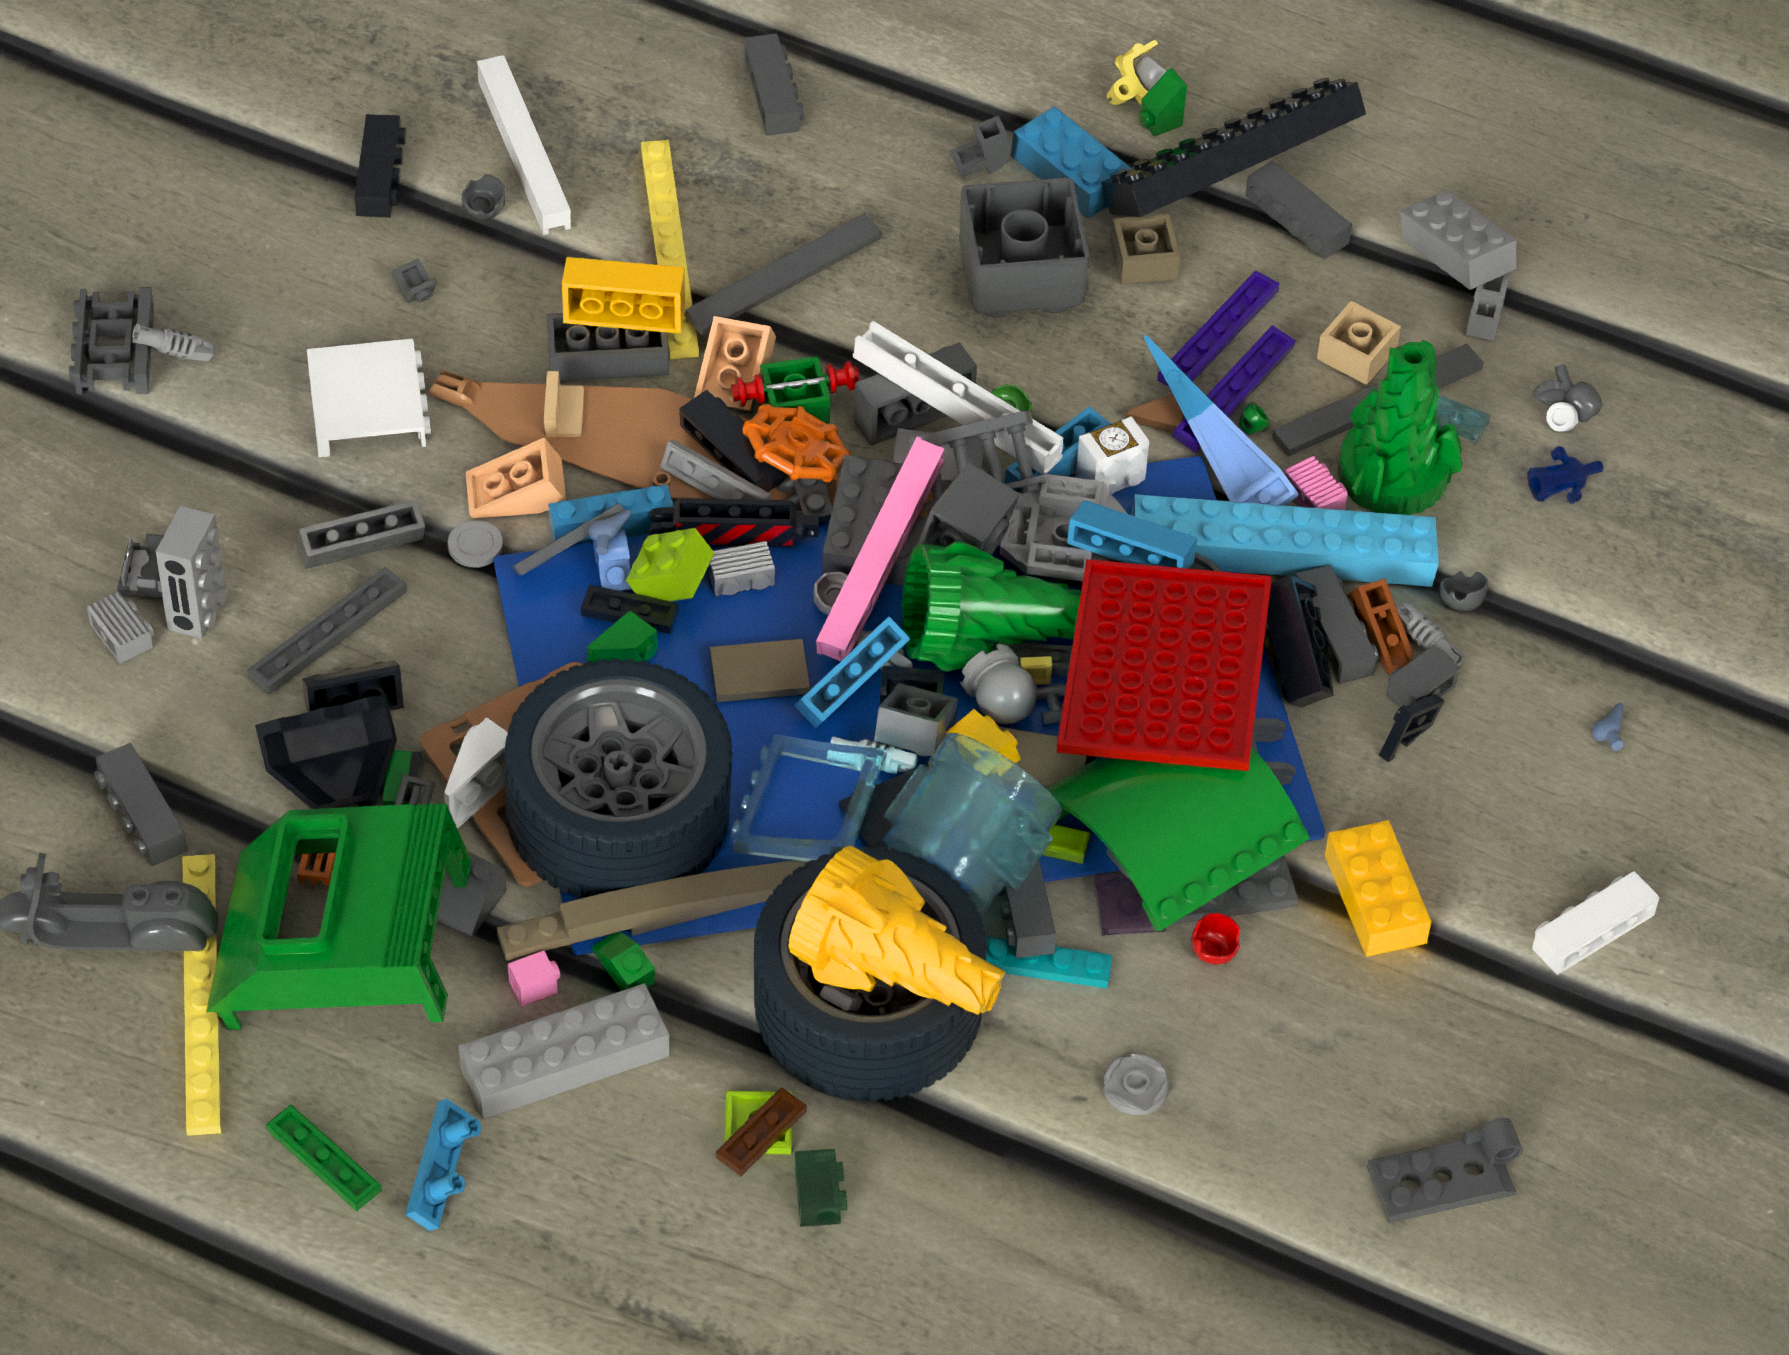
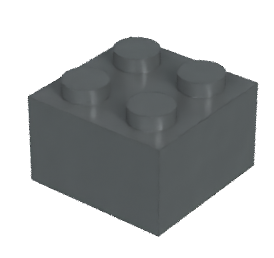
(915, 719)

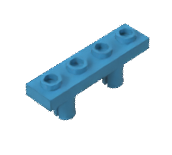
(436, 1172)

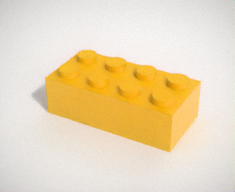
(623, 295)
(1377, 888)

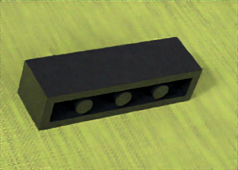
(378, 166)
(723, 438)

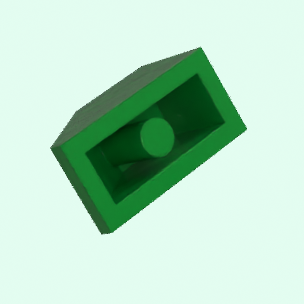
(1164, 104)
(625, 640)
(624, 961)

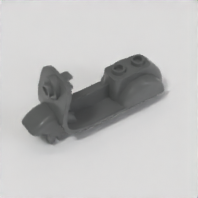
(141, 919)

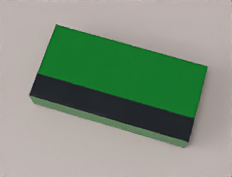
(401, 763)

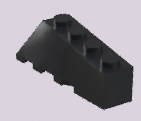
(1298, 642)

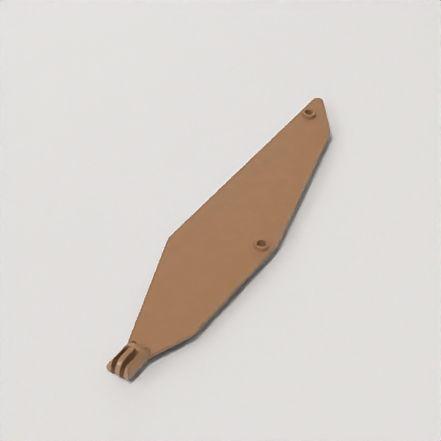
(621, 429)

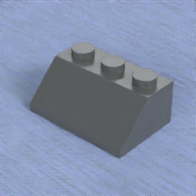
(470, 906)

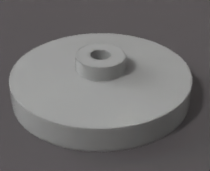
(475, 543)

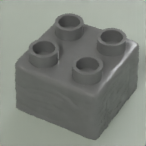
(1023, 246)

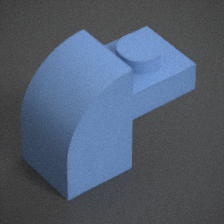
(615, 565)

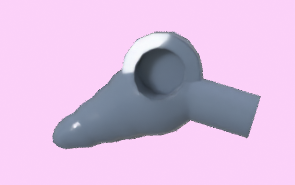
(606, 530)
(1610, 727)

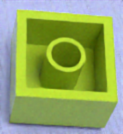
(670, 565)

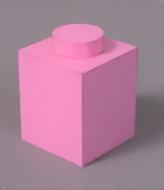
(533, 978)

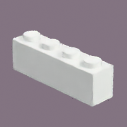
(1595, 922)

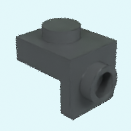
(414, 281)

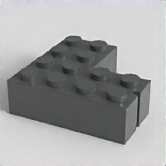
(857, 502)

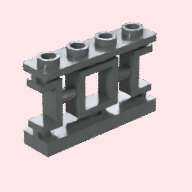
(88, 340)

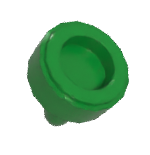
(1256, 417)

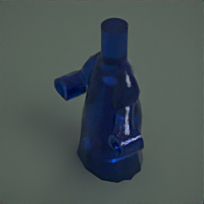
(1556, 478)

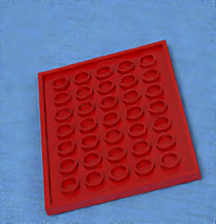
(1165, 665)

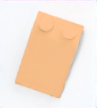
(733, 352)
(517, 482)

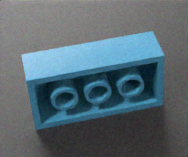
(1060, 148)

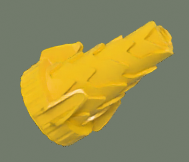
(868, 923)

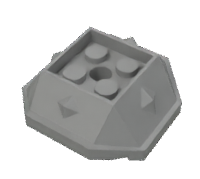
(1041, 525)

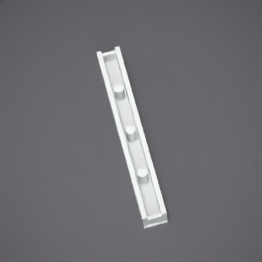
(523, 144)
(951, 392)

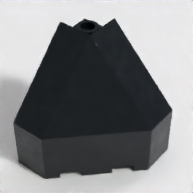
(332, 753)

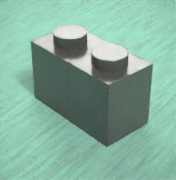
(1425, 675)

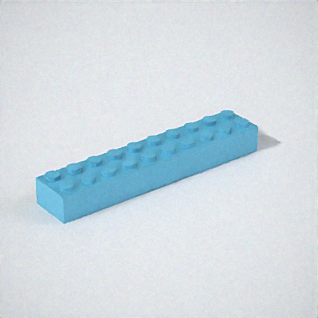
(1301, 538)

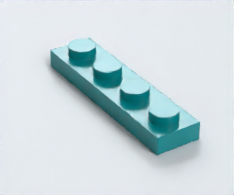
(1063, 966)

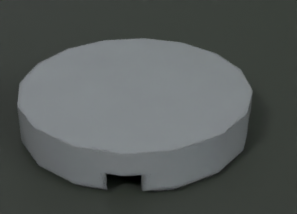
(1136, 1084)

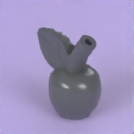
(1581, 395)

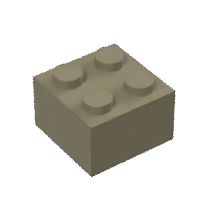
(1145, 249)

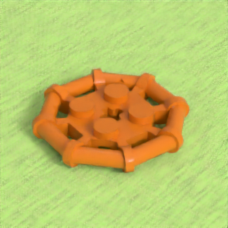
(783, 442)

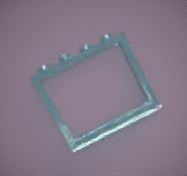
(864, 759)

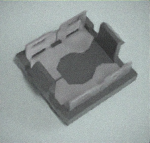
(140, 570)

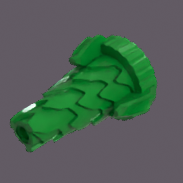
(1396, 452)
(966, 602)

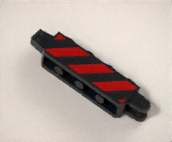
(737, 521)

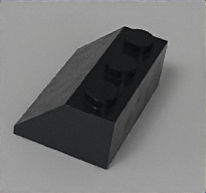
(354, 684)

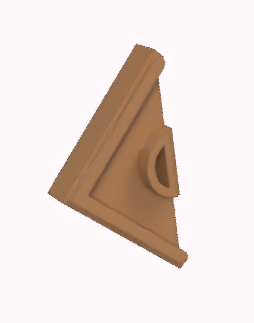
(1160, 413)

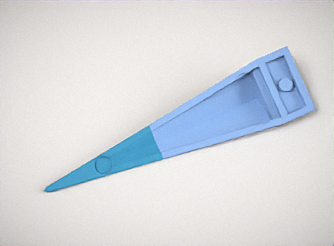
(1238, 463)

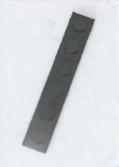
(326, 630)

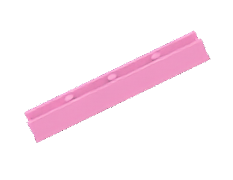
(880, 550)

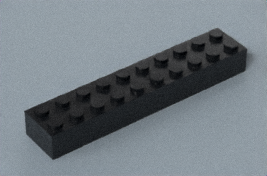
(1233, 147)

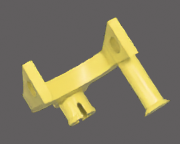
(1129, 83)

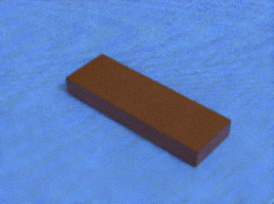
(761, 1131)

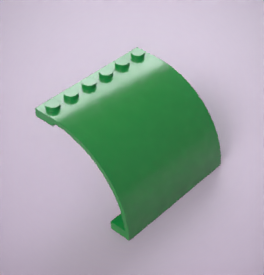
(1183, 827)

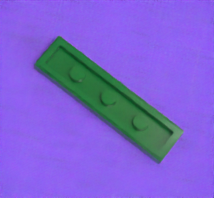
(323, 1157)

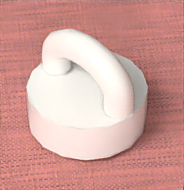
(1562, 417)

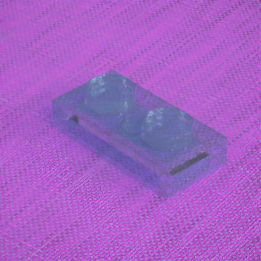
(1468, 421)

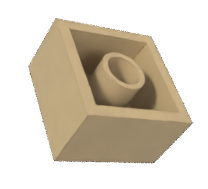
(1358, 342)

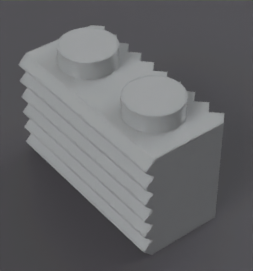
(741, 569)
(120, 627)

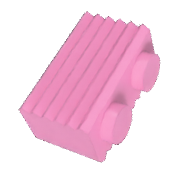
(1316, 485)

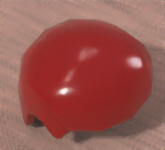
(1216, 938)

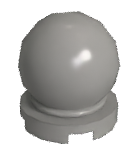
(1000, 685)

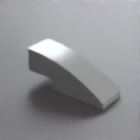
(1487, 308)

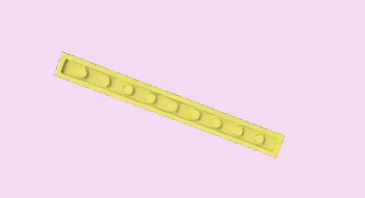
(668, 233)
(201, 1027)

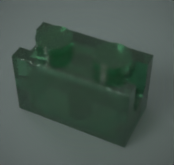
(818, 1187)

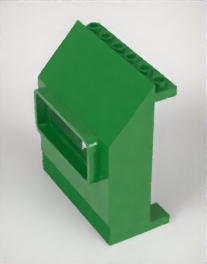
(374, 919)

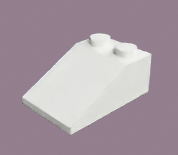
(477, 771)

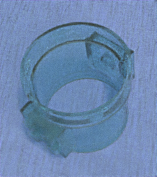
(973, 817)

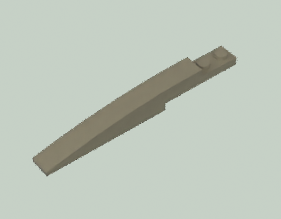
(645, 907)

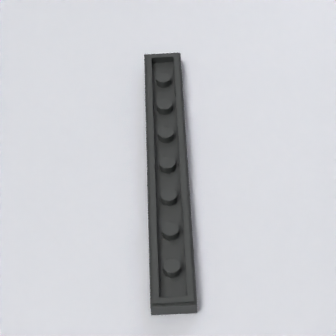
(784, 273)
(1336, 416)

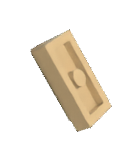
(563, 408)

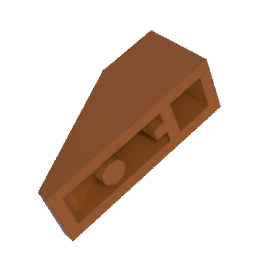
(1383, 625)

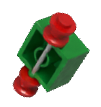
(796, 384)

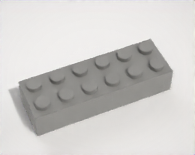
(563, 1051)

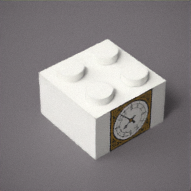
(1114, 455)

